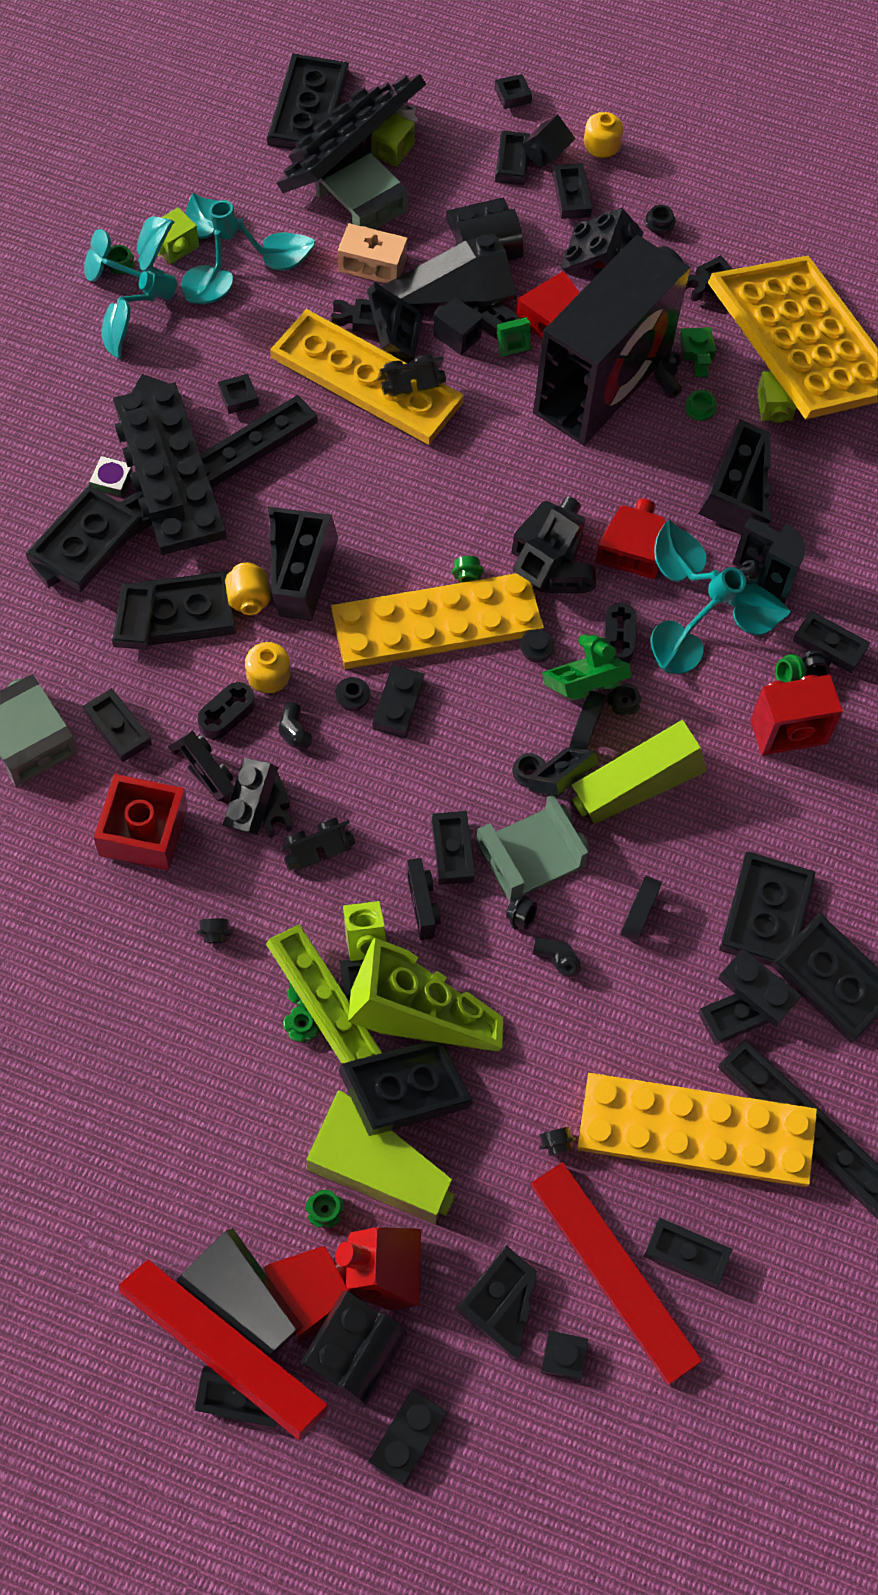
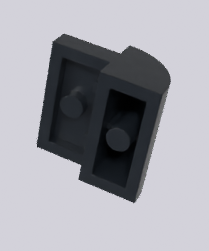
(488, 219)
(775, 552)
(354, 1348)

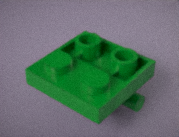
(594, 671)

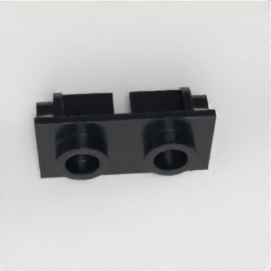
(399, 375)
(303, 849)

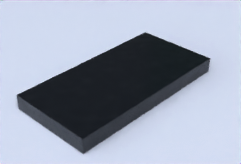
(306, 98)

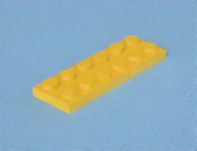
(351, 371)
(435, 620)
(698, 1129)

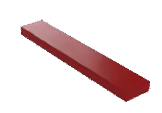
(616, 1274)
(224, 1349)

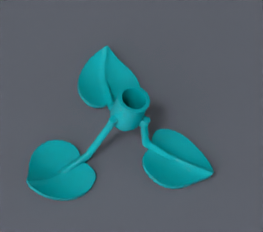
(152, 280)
(209, 284)
(755, 608)

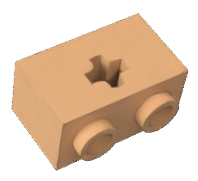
(372, 254)

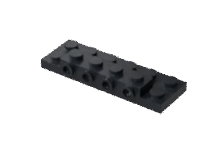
(345, 130)
(167, 469)

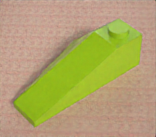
(409, 1001)

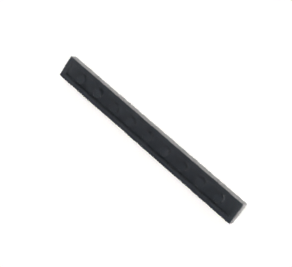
(234, 453)

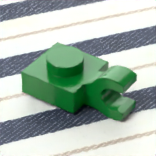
(699, 346)

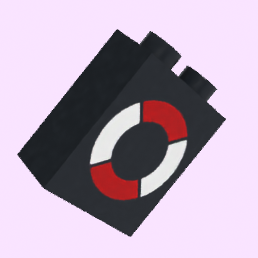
(610, 338)

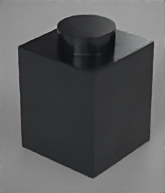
(548, 141)
(457, 325)

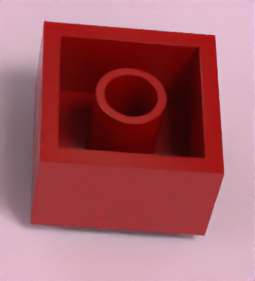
(795, 714)
(141, 822)

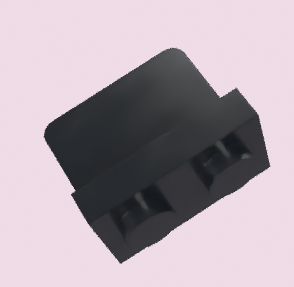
(599, 239)

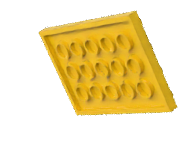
(802, 334)

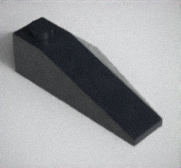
(470, 272)

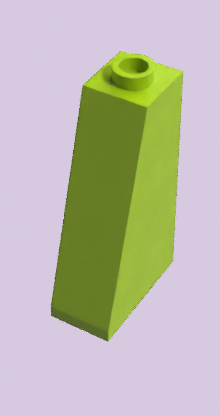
(640, 774)
(378, 1164)

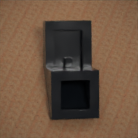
(548, 550)

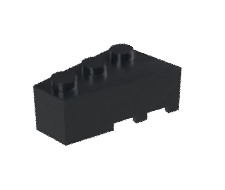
(740, 480)
(299, 559)

